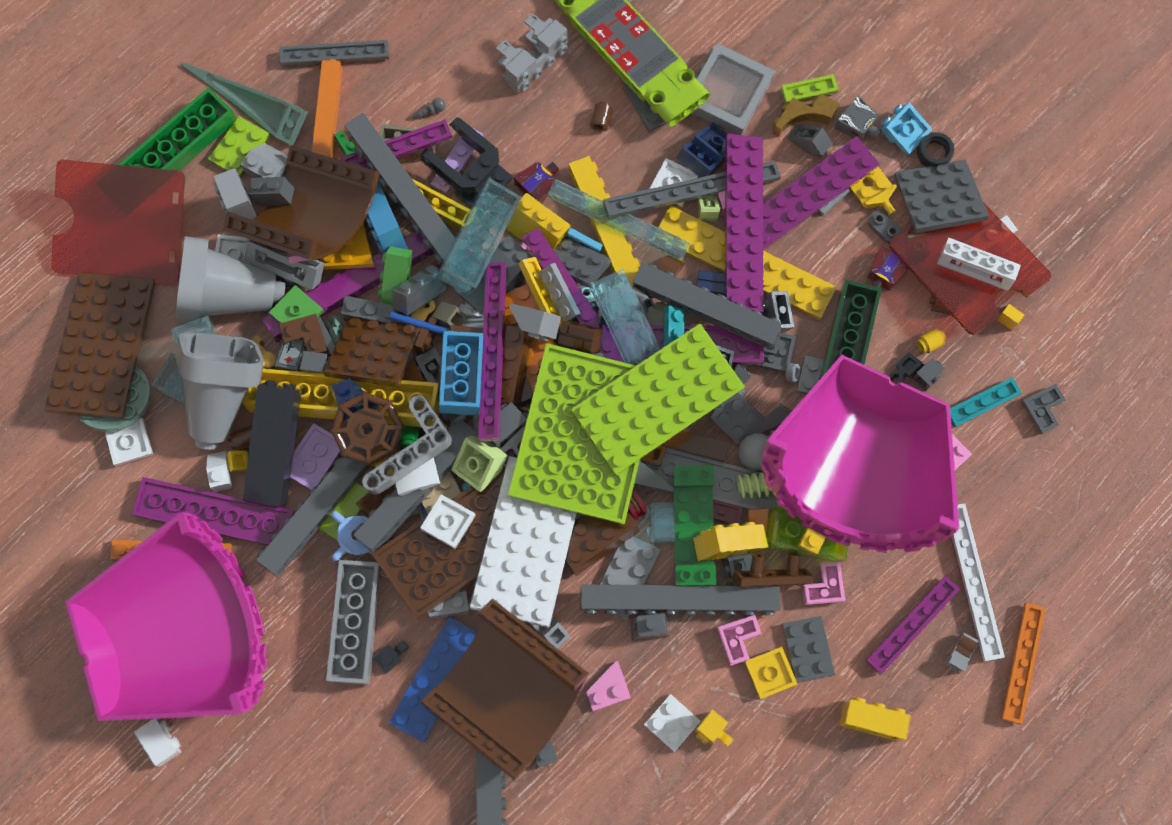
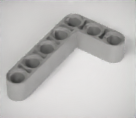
(413, 450)

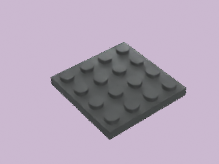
(941, 196)

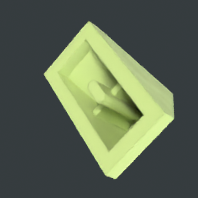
(708, 208)

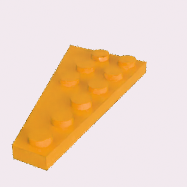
(353, 255)

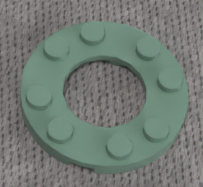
(135, 409)

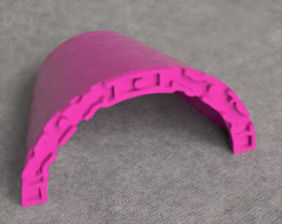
(866, 462)
(171, 629)

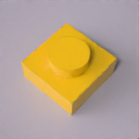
(237, 461)
(811, 541)

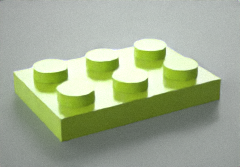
(237, 144)

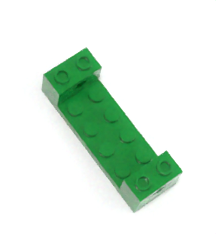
(692, 515)

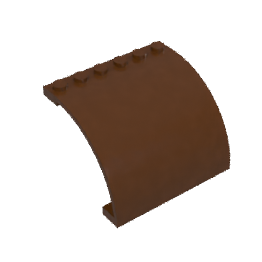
(324, 211)
(507, 691)

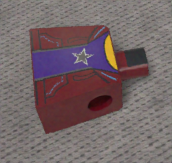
(536, 180)
(886, 269)

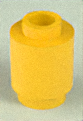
(931, 340)

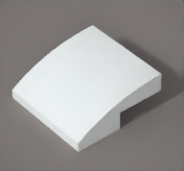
(421, 478)

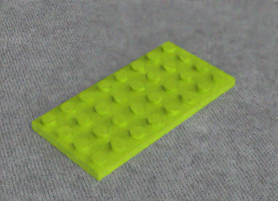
(657, 399)

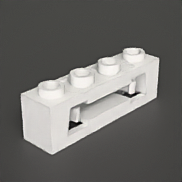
(978, 264)

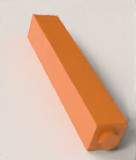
(327, 107)

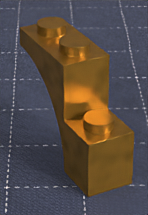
(795, 111)

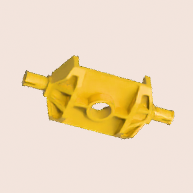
(878, 193)

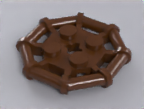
(356, 433)

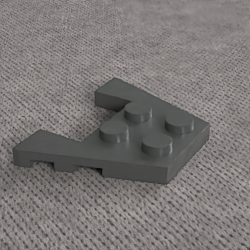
(741, 419)

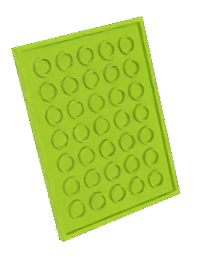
(556, 455)

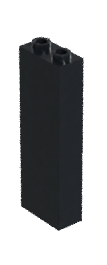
(272, 443)

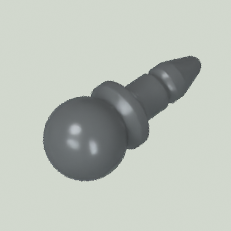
(437, 105)

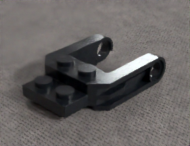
(478, 172)

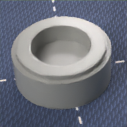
(793, 372)

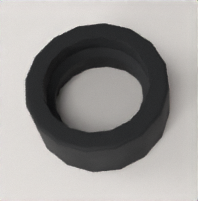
(939, 138)

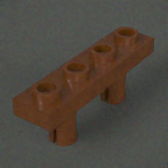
(782, 577)

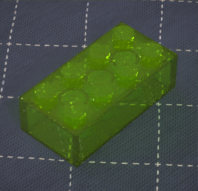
(786, 532)

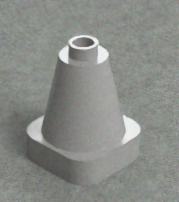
(221, 284)
(215, 382)

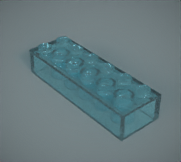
(478, 237)

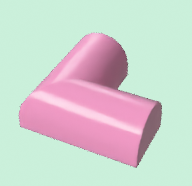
(829, 590)
(733, 636)

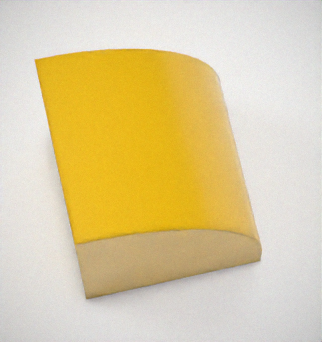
(1010, 317)

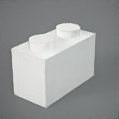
(158, 741)

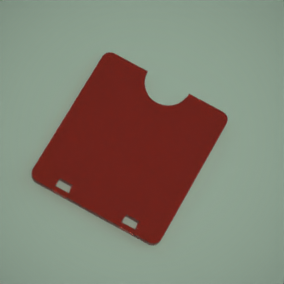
(120, 221)
(964, 297)

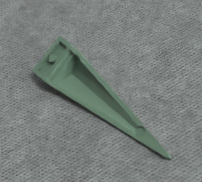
(274, 114)

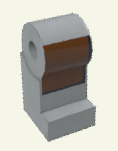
(961, 653)

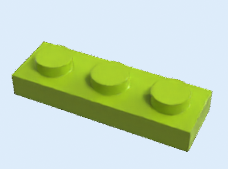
(810, 88)

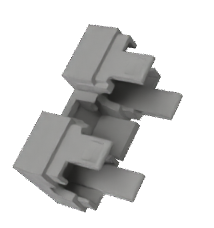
(523, 67)

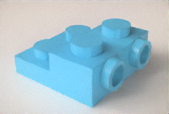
(905, 128)

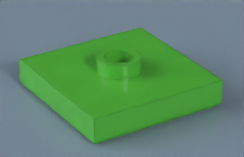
(294, 306)

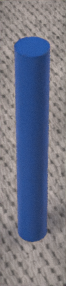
(417, 323)

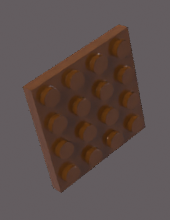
(373, 352)

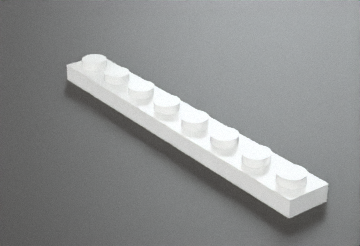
(976, 589)

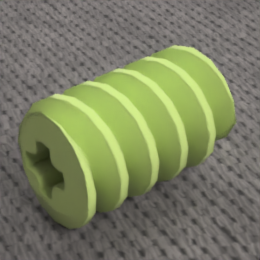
(752, 485)

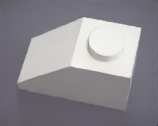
(218, 472)

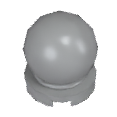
(751, 450)

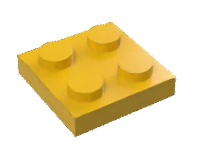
(770, 673)

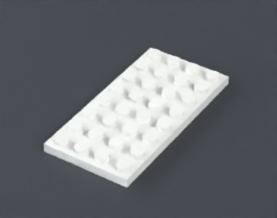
(523, 556)

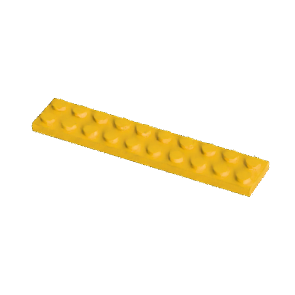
(707, 245)

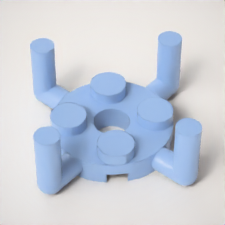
(344, 538)

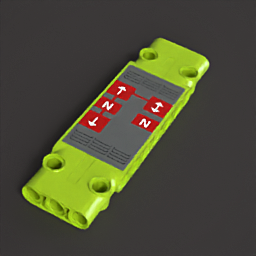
(638, 56)

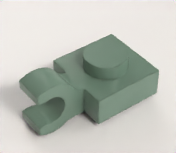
(335, 327)

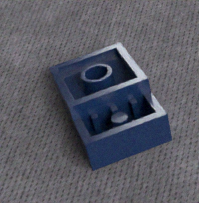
(705, 151)

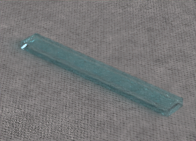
(626, 224)

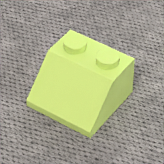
(478, 462)

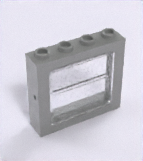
(734, 88)

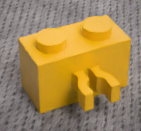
(712, 728)

